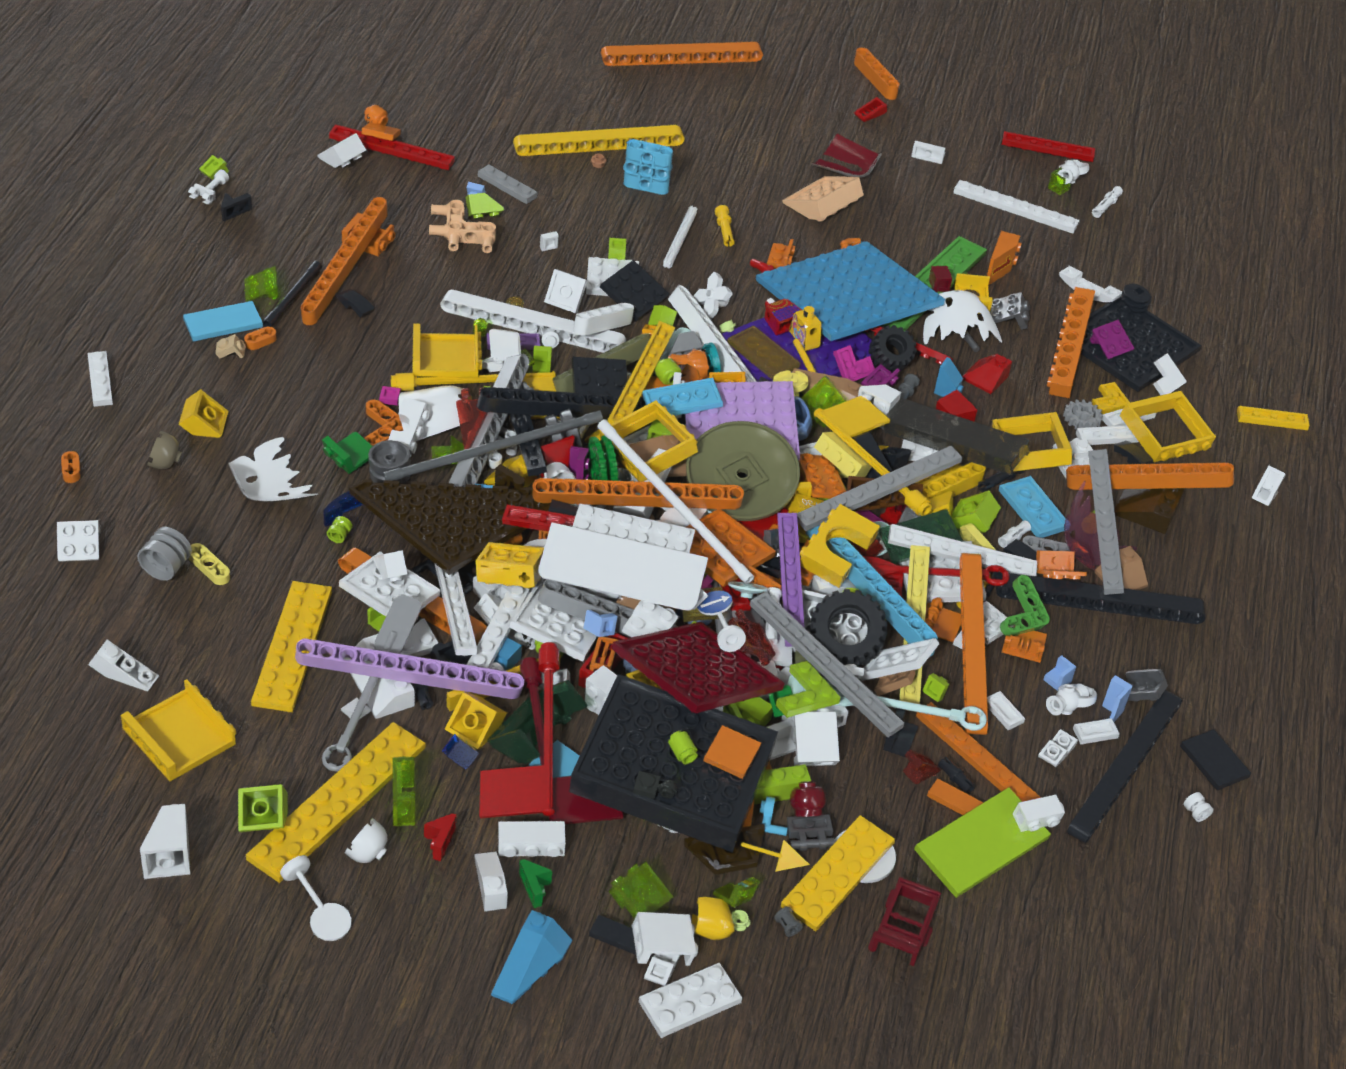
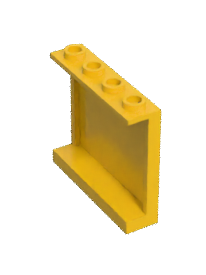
(446, 354)
(180, 732)

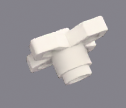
(714, 295)

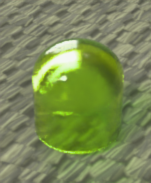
(481, 326)

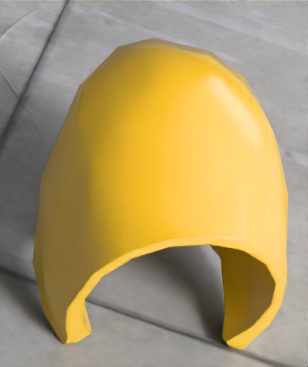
(713, 919)

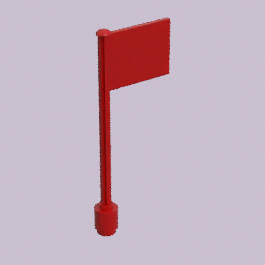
(525, 788)

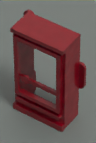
(899, 937)

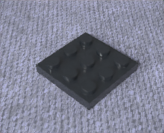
(635, 287)
(599, 375)

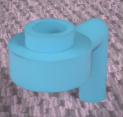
(767, 808)

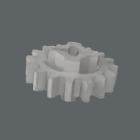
(1082, 414)

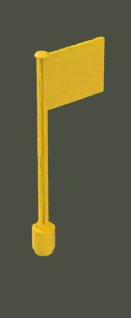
(537, 381)
(858, 417)

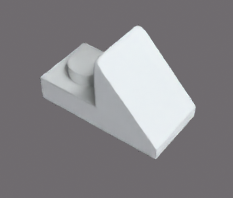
(1268, 486)

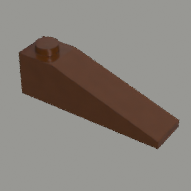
(890, 500)

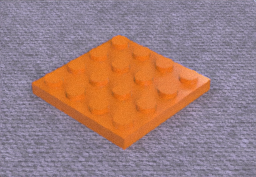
(737, 539)

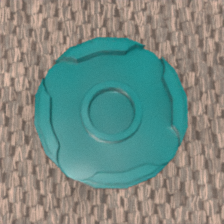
(712, 357)

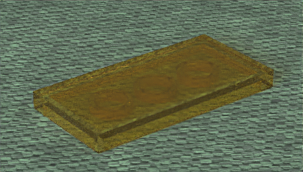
(762, 352)

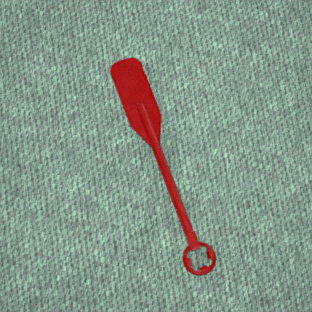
(887, 568)

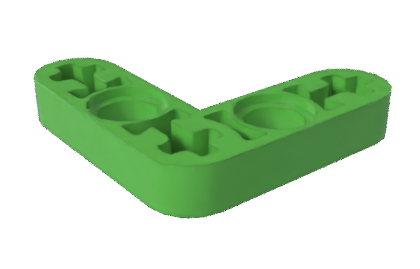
(1031, 616)

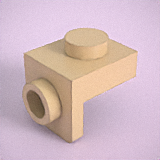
(230, 345)

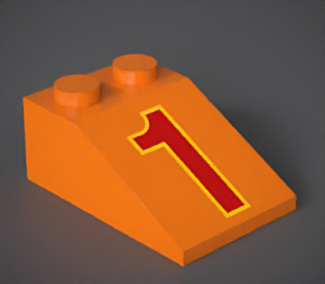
(1004, 256)

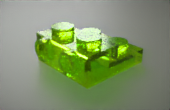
(823, 396)
(640, 890)

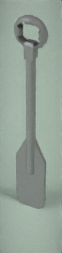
(391, 639)

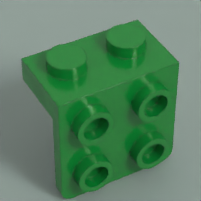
(349, 452)

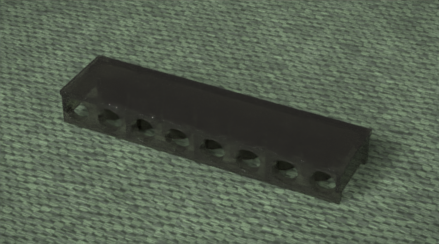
(970, 439)

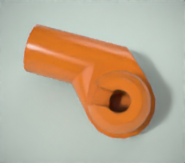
(849, 242)

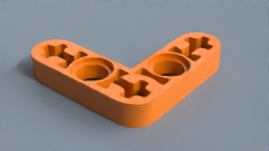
(376, 410)

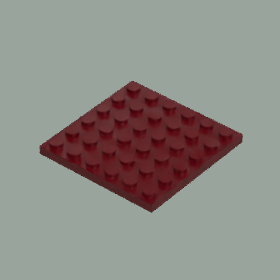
(695, 668)

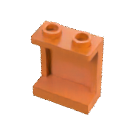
(379, 241)

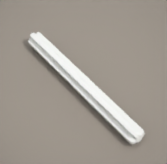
(680, 237)

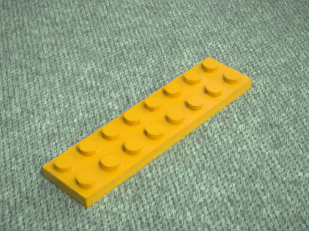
(299, 620)

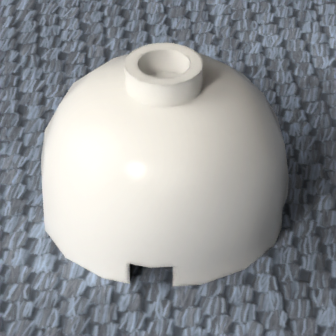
(369, 843)

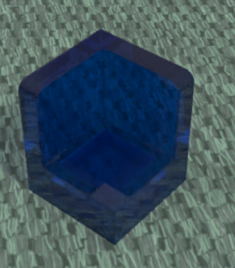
(460, 751)

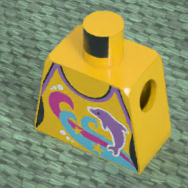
(806, 328)

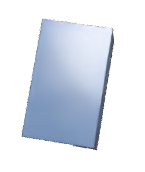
(1117, 697)

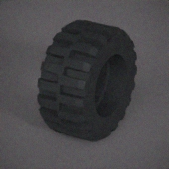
(855, 604)

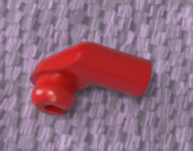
(761, 266)

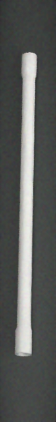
(740, 570)

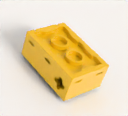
(509, 565)

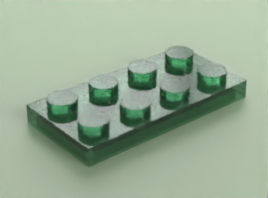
(936, 523)

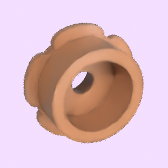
(598, 160)

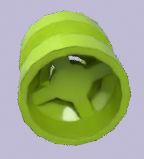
(340, 528)

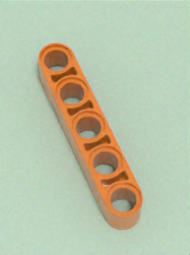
(876, 73)

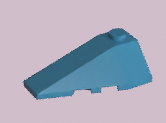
(533, 954)

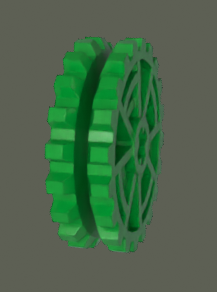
(603, 460)

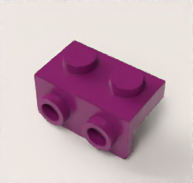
(881, 376)
(579, 462)

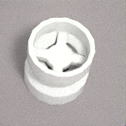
(1198, 807)

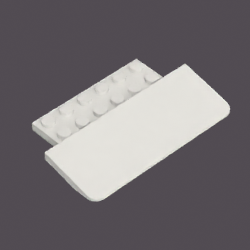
(625, 557)

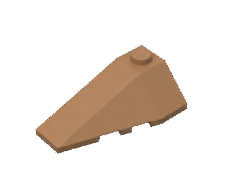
(847, 387)
(647, 448)

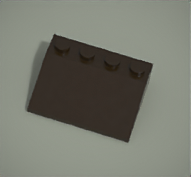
(1150, 506)

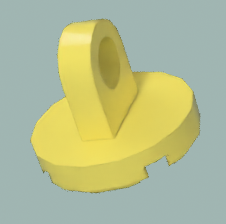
(799, 379)

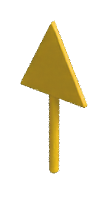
(787, 858)

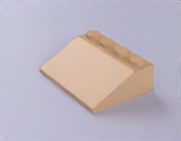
(825, 196)

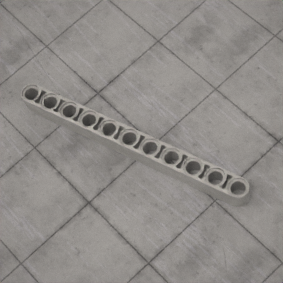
(510, 377)

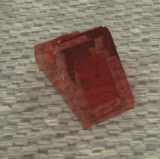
(919, 767)

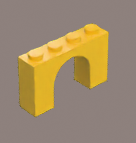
(842, 524)

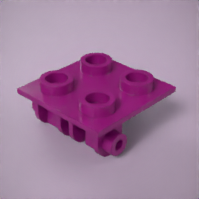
(1112, 339)

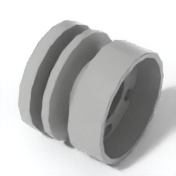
(164, 553)

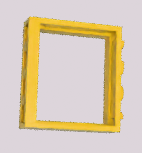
(1177, 401)
(1035, 424)
(666, 459)

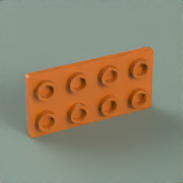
(822, 475)

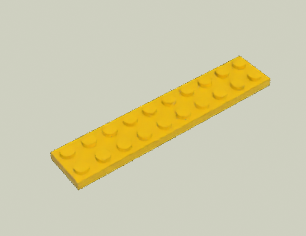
(334, 801)

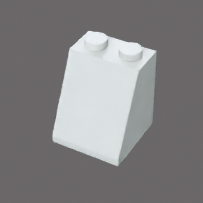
(167, 844)

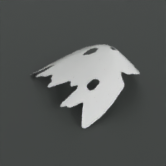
(959, 315)
(271, 474)

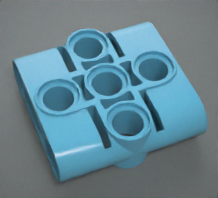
(647, 166)

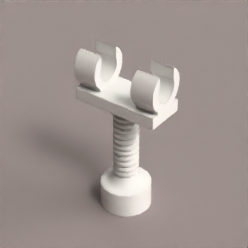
(207, 192)

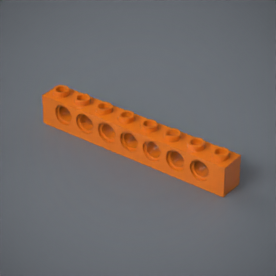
(1071, 343)

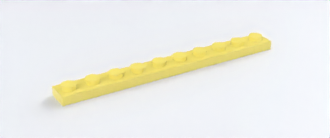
(917, 601)

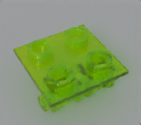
(262, 283)

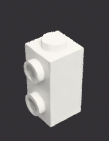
(1038, 813)

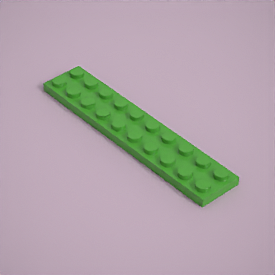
(959, 257)

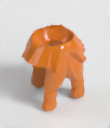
(697, 365)

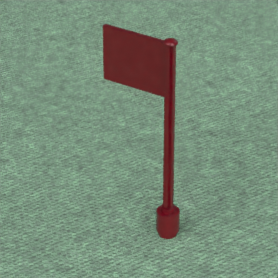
(567, 805)

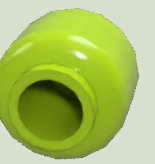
(665, 370)

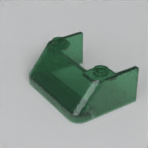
(517, 733)

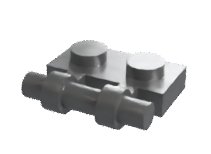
(812, 826)

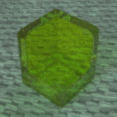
(1057, 183)

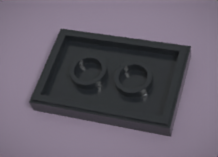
(1215, 759)

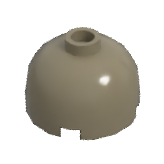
(164, 451)

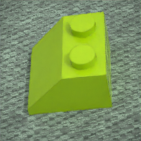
(976, 509)
(262, 808)

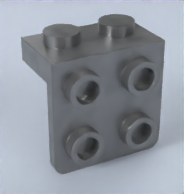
(1011, 307)

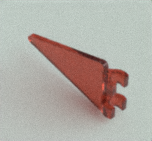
(469, 417)

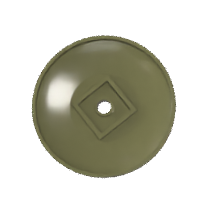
(750, 449)

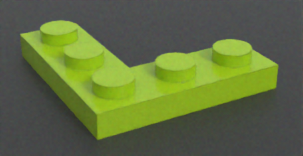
(817, 693)

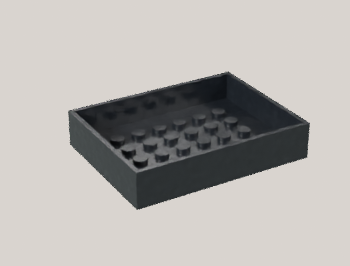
(634, 738)

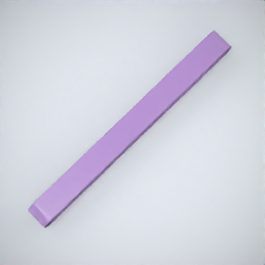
(400, 673)

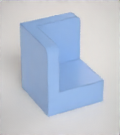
(600, 625)
(1061, 674)

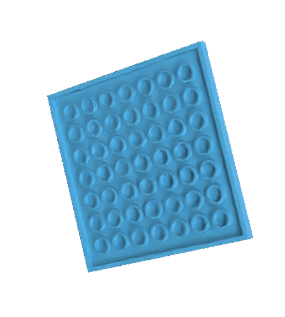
(851, 289)

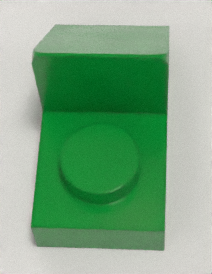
(534, 879)

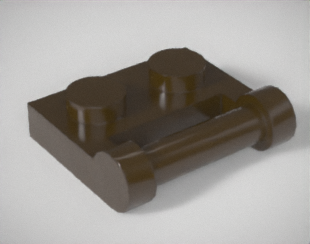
(508, 478)

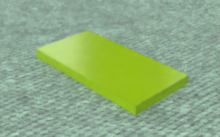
(978, 843)

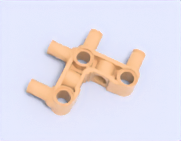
(460, 231)

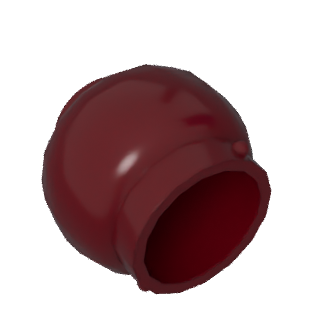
(808, 799)

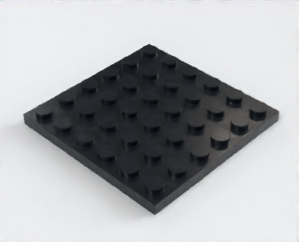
(1149, 337)

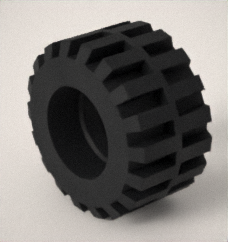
(900, 340)

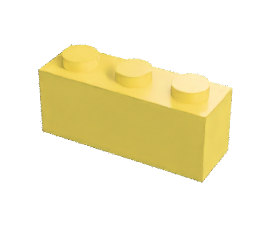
(842, 455)

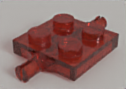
(756, 639)

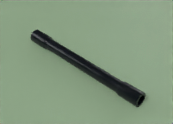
(274, 315)

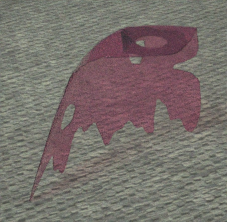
(1086, 538)

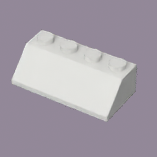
(387, 695)

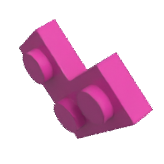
(850, 367)

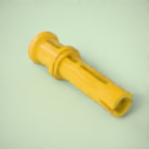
(724, 221)

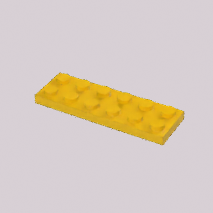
(838, 872)

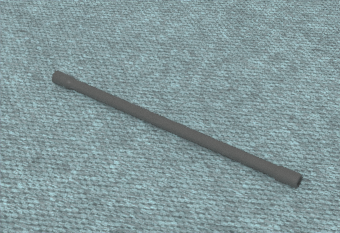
(399, 473)

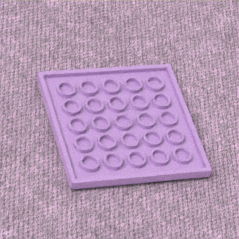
(755, 402)

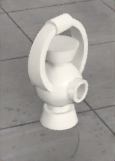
(1072, 170)
(1069, 698)

